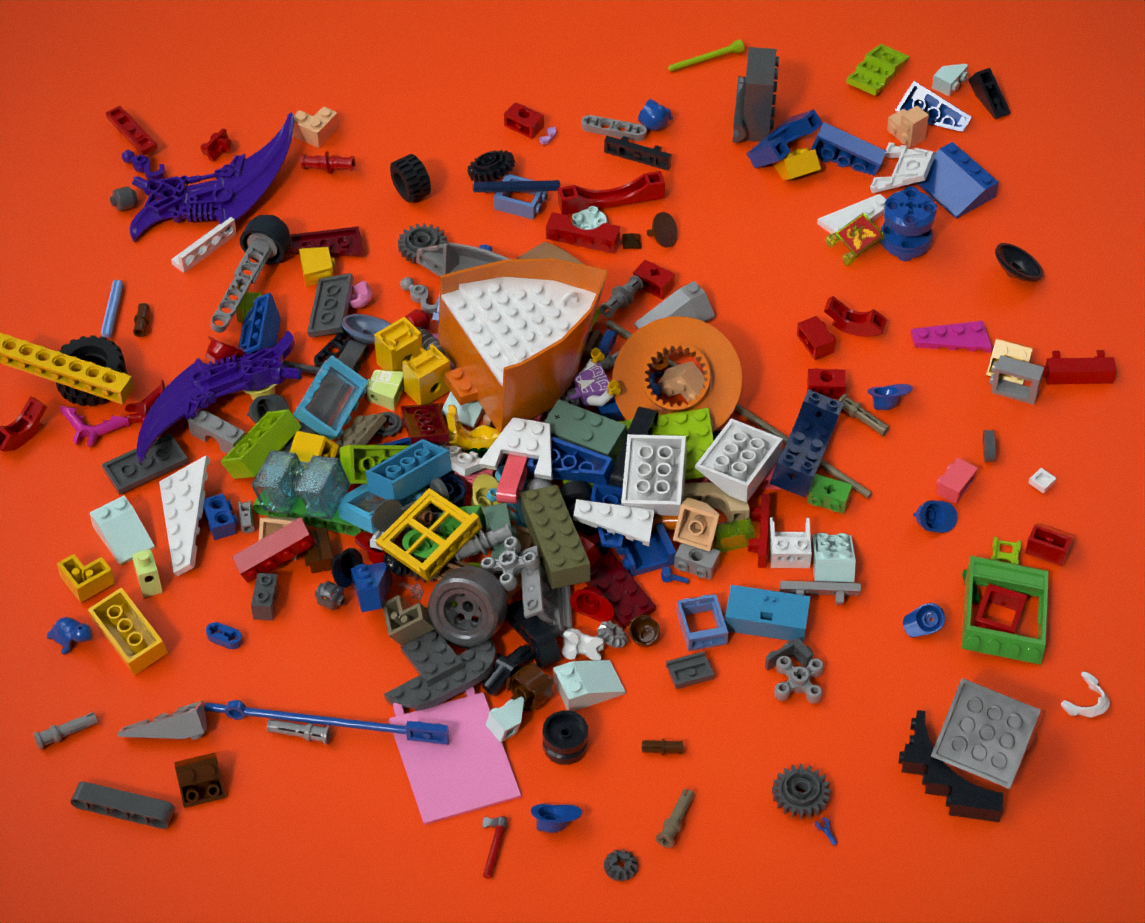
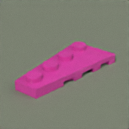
(953, 336)

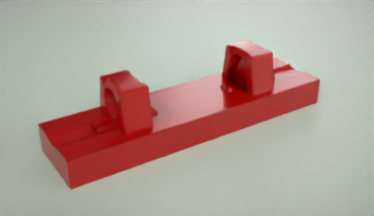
(131, 130)
(761, 515)

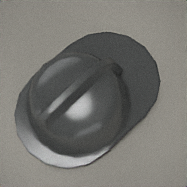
(265, 404)

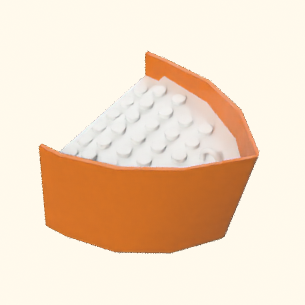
(516, 332)

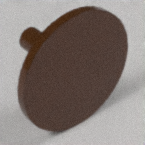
(663, 229)

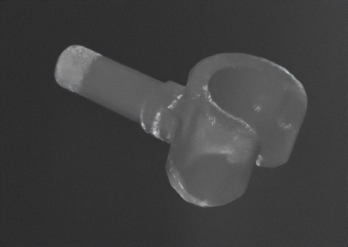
(416, 590)

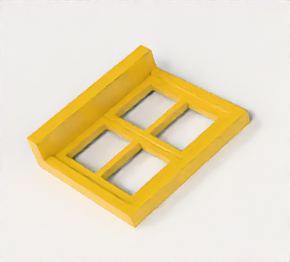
(447, 548)

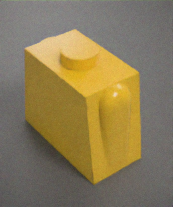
(316, 264)

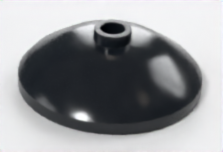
(1018, 263)

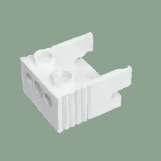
(790, 548)

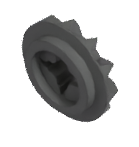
(394, 424)
(615, 871)

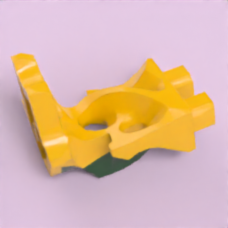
(476, 441)

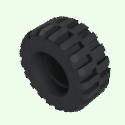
(93, 350)

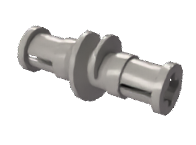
(621, 296)
(483, 542)

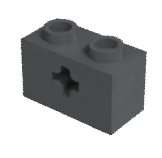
(265, 596)

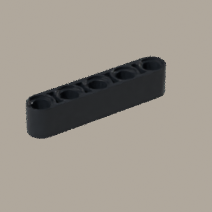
(642, 424)

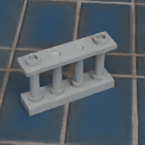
(540, 598)

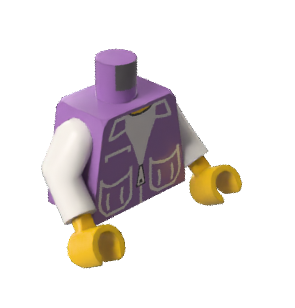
(593, 384)

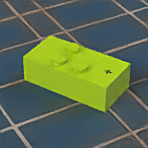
(252, 450)

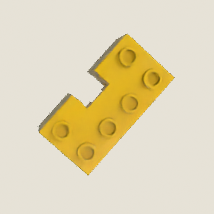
(423, 371)

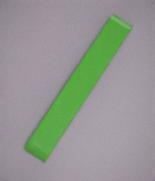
(299, 509)

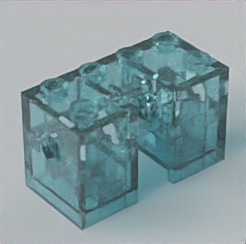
(285, 478)

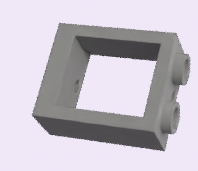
(1020, 370)

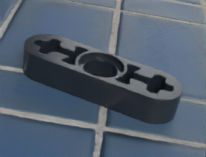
(337, 343)

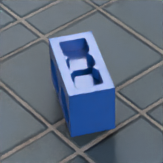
(219, 516)

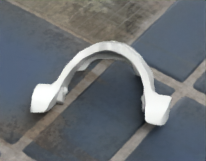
(1102, 705)

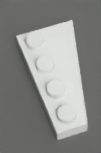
(872, 208)
(461, 461)
(624, 520)

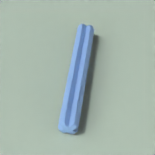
(111, 310)

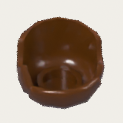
(644, 630)

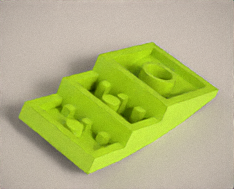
(877, 69)

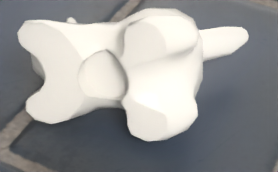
(578, 643)

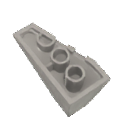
(685, 302)
(181, 724)

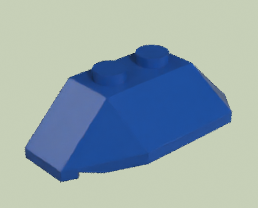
(260, 325)

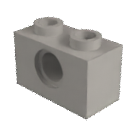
(697, 561)

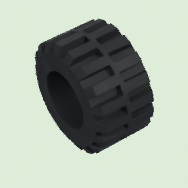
(410, 178)

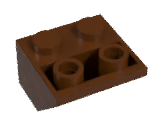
(199, 780)

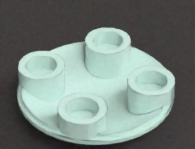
(589, 218)

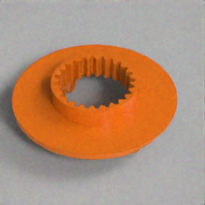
(660, 339)

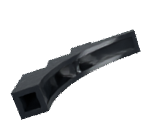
(961, 796)

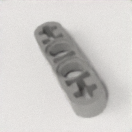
(613, 129)

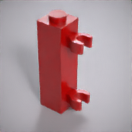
(1080, 370)

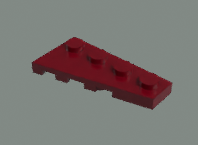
(339, 241)

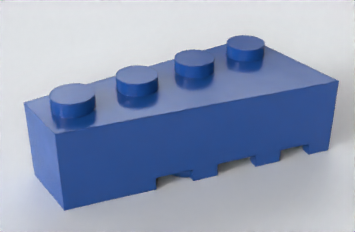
(847, 150)
(576, 463)

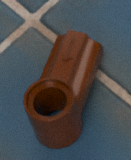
(592, 342)

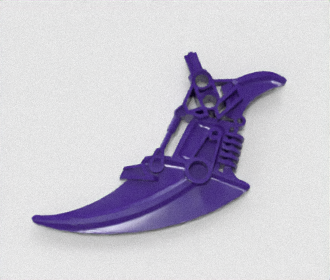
(231, 195)
(203, 383)

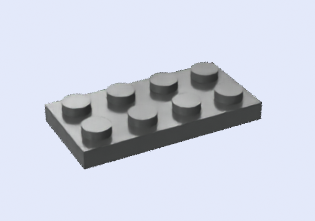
(330, 305)
(162, 457)

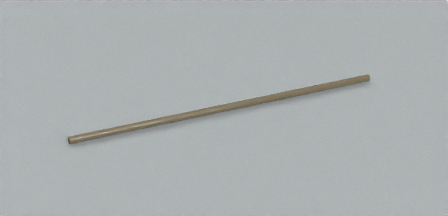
(765, 426)

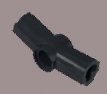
(505, 667)

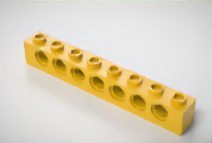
(65, 369)

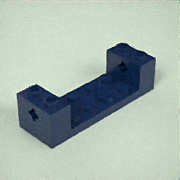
(806, 443)

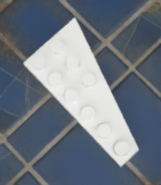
(183, 507)

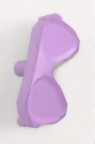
(551, 132)

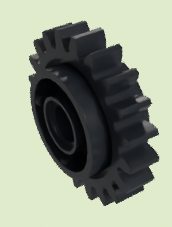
(491, 166)

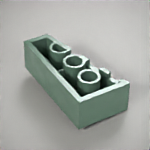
(495, 518)

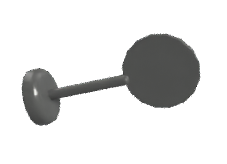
(390, 510)

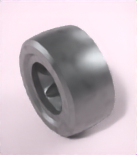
(482, 598)

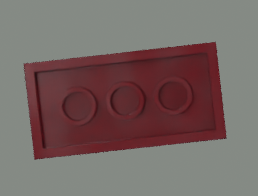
(425, 423)
(620, 590)

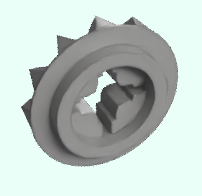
(606, 632)

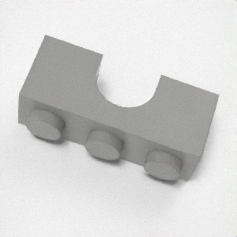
(208, 425)

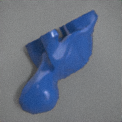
(67, 630)

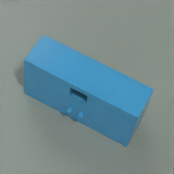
(767, 613)

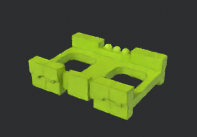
(1011, 557)

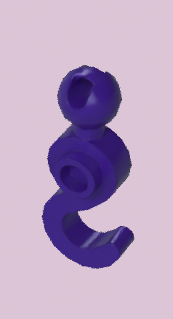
(142, 164)

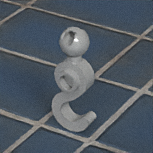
(418, 294)

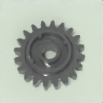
(419, 238)
(815, 790)

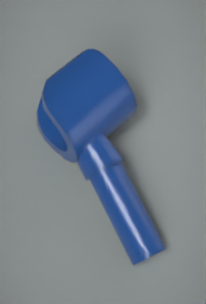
(667, 576)
(826, 830)

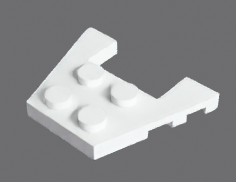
(911, 167)
(523, 439)

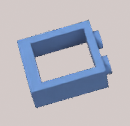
(517, 207)
(704, 638)

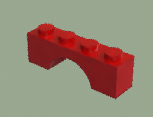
(602, 238)

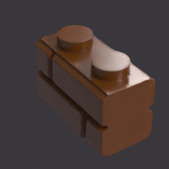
(319, 555)

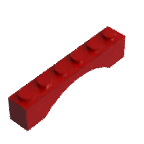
(644, 188)

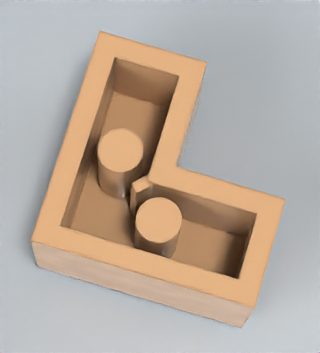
(909, 126)
(315, 128)
(682, 379)

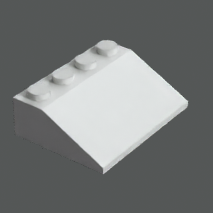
(740, 459)
(655, 473)

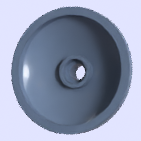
(363, 327)

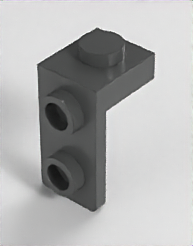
(795, 648)

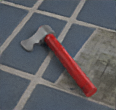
(500, 824)

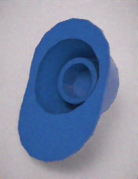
(888, 396)
(936, 516)
(554, 817)

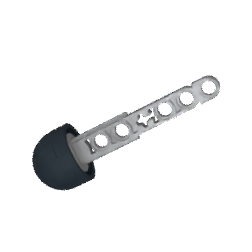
(264, 241)

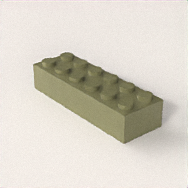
(555, 535)

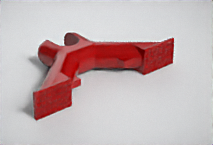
(143, 407)

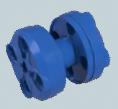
(908, 223)

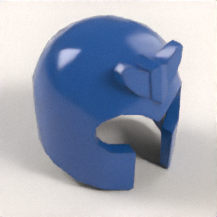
(654, 116)

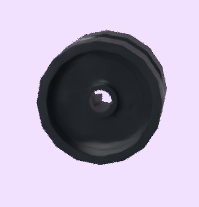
(565, 737)

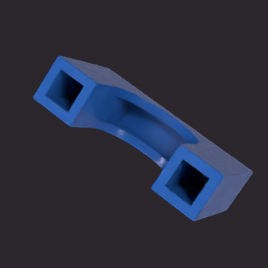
(775, 146)

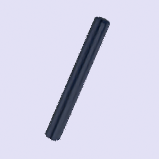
(516, 186)

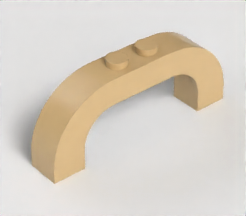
(718, 499)

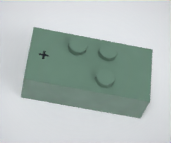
(586, 429)

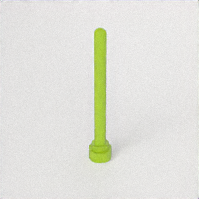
(736, 47)

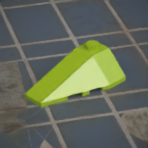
(360, 458)

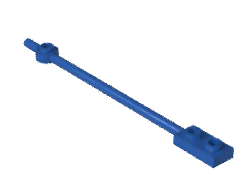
(414, 730)

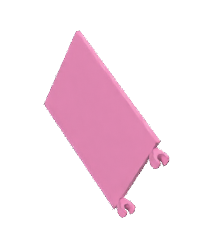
(466, 772)

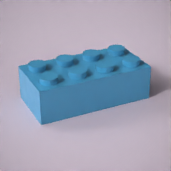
(408, 470)

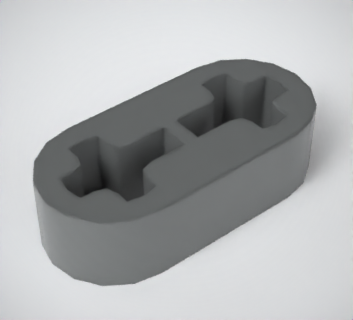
(988, 445)

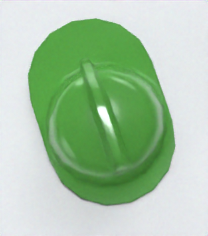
(424, 549)

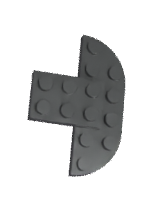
(440, 671)

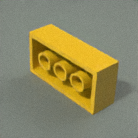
(127, 631)

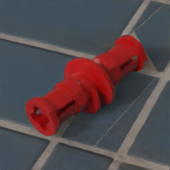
(328, 162)

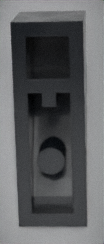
(989, 93)

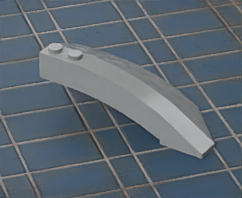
(454, 257)

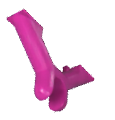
(91, 431)

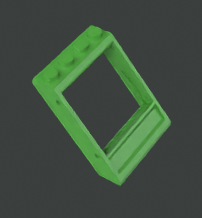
(1015, 578)

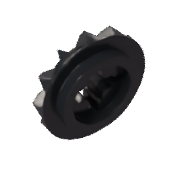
(395, 567)

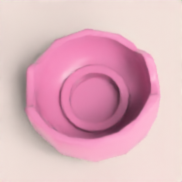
(361, 295)

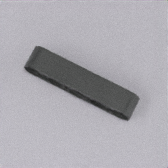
(122, 805)

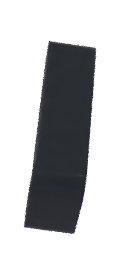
(535, 633)

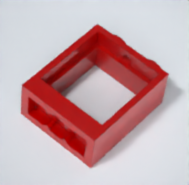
(1004, 598)

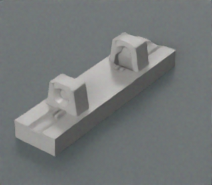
(821, 588)

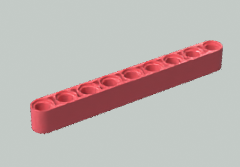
(514, 474)

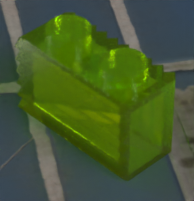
(733, 535)

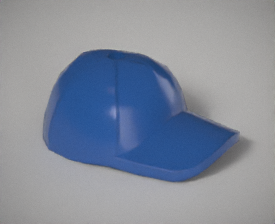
(918, 621)

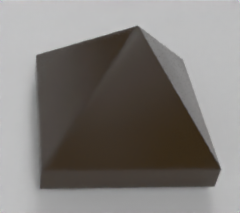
(631, 241)

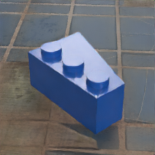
(371, 585)

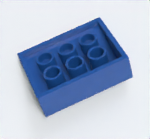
(958, 181)

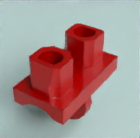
(218, 143)

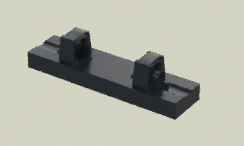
(637, 153)

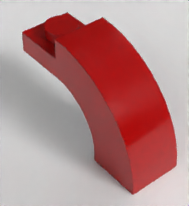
(854, 322)
(23, 427)

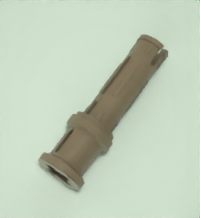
(855, 410)
(672, 825)

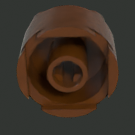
(532, 685)

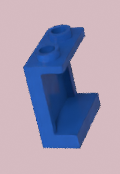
(643, 559)

